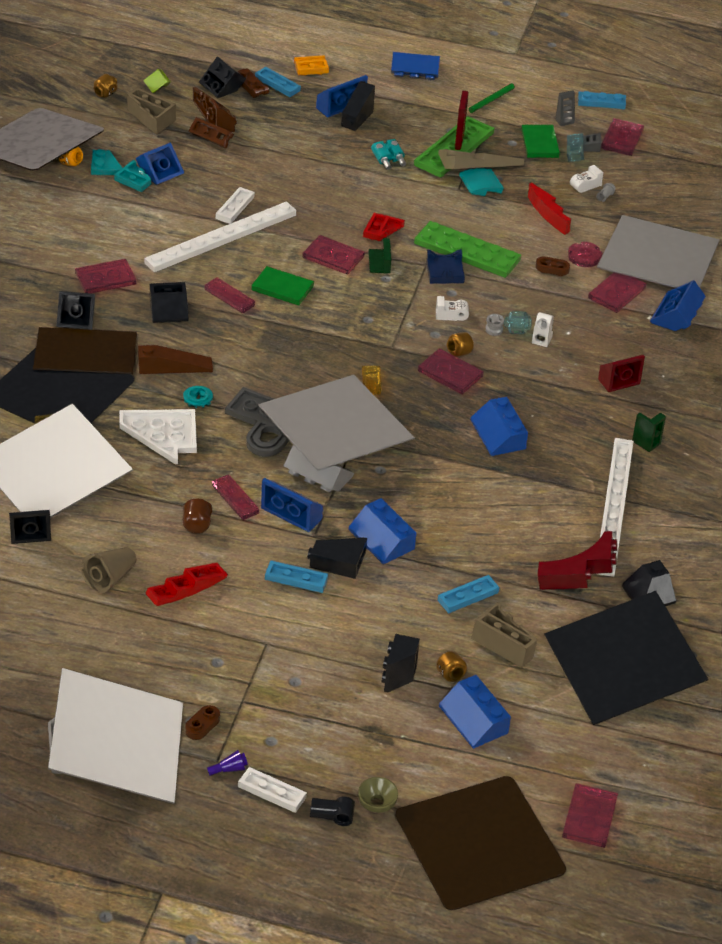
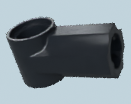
(338, 810)

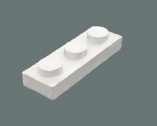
(235, 205)
(272, 789)

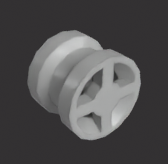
(494, 324)

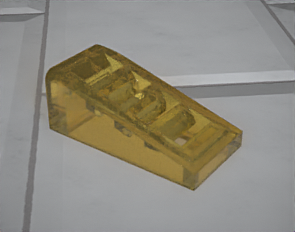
(372, 379)

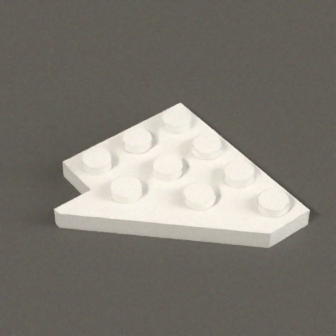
(162, 430)

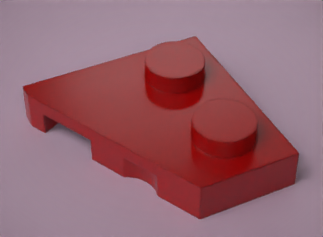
(382, 226)

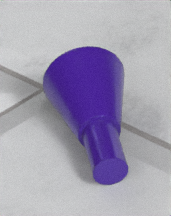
(233, 762)

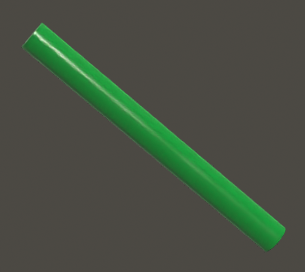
(494, 96)

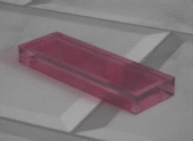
(229, 295)
(235, 497)

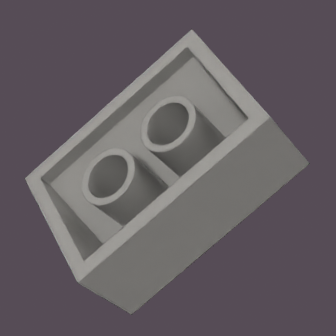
(330, 478)

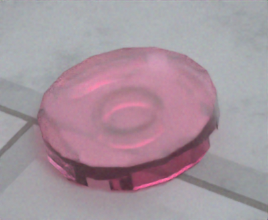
(584, 254)

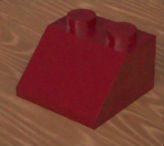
(621, 373)

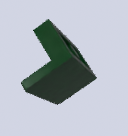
(380, 258)
(648, 431)

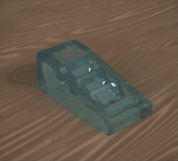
(578, 153)

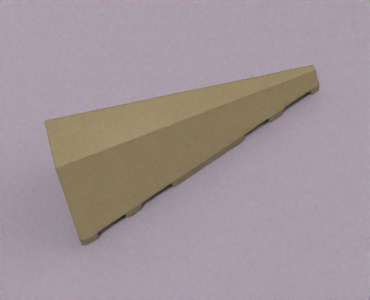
(458, 160)

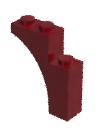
(578, 569)

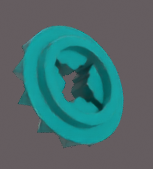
(192, 393)

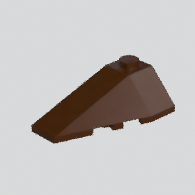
(213, 110)
(164, 360)

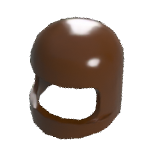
(197, 515)

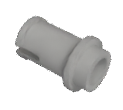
(608, 189)

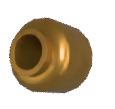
(105, 85)
(460, 344)
(451, 666)

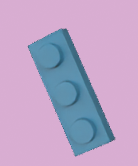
(278, 82)
(601, 100)
(296, 576)
(468, 594)

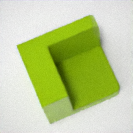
(157, 80)

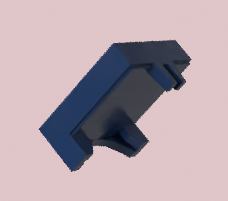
(445, 268)

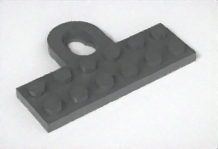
(246, 408)

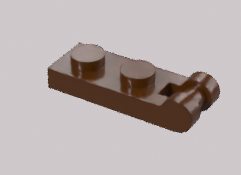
(253, 84)
(210, 132)

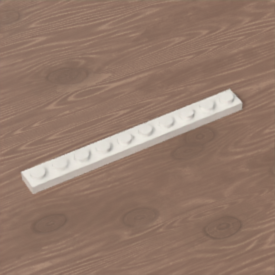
(219, 237)
(617, 491)

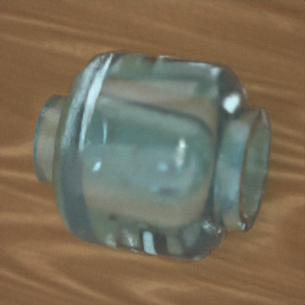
(518, 322)

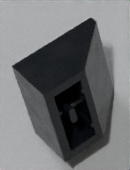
(222, 78)
(168, 302)
(401, 662)

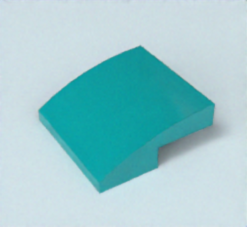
(480, 181)

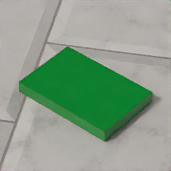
(540, 141)
(282, 285)

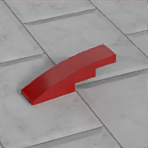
(548, 209)
(191, 582)

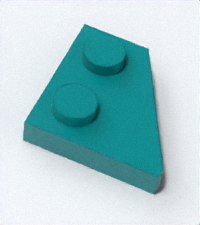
(104, 163)
(133, 177)

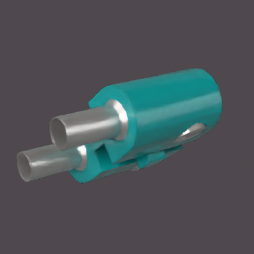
(387, 152)

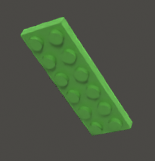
(474, 135)
(474, 250)

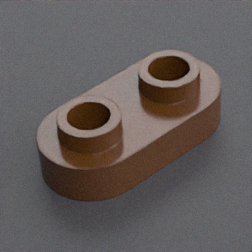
(552, 266)
(205, 721)

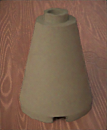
(106, 568)

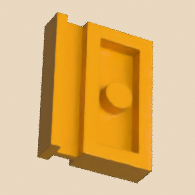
(311, 65)

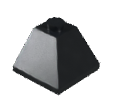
(75, 310)
(30, 526)
(651, 578)

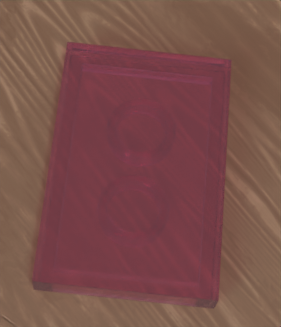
(622, 137)
(333, 254)
(105, 276)
(616, 291)
(450, 371)
(590, 815)

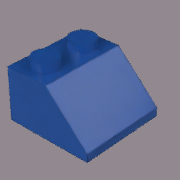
(160, 164)

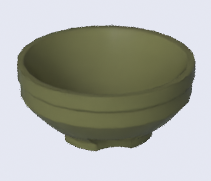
(378, 788)

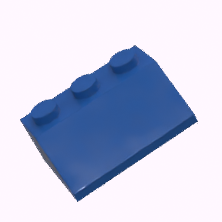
(415, 65)
(336, 98)
(679, 307)
(500, 427)
(290, 505)
(385, 531)
(475, 712)

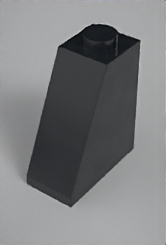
(359, 106)
(338, 556)

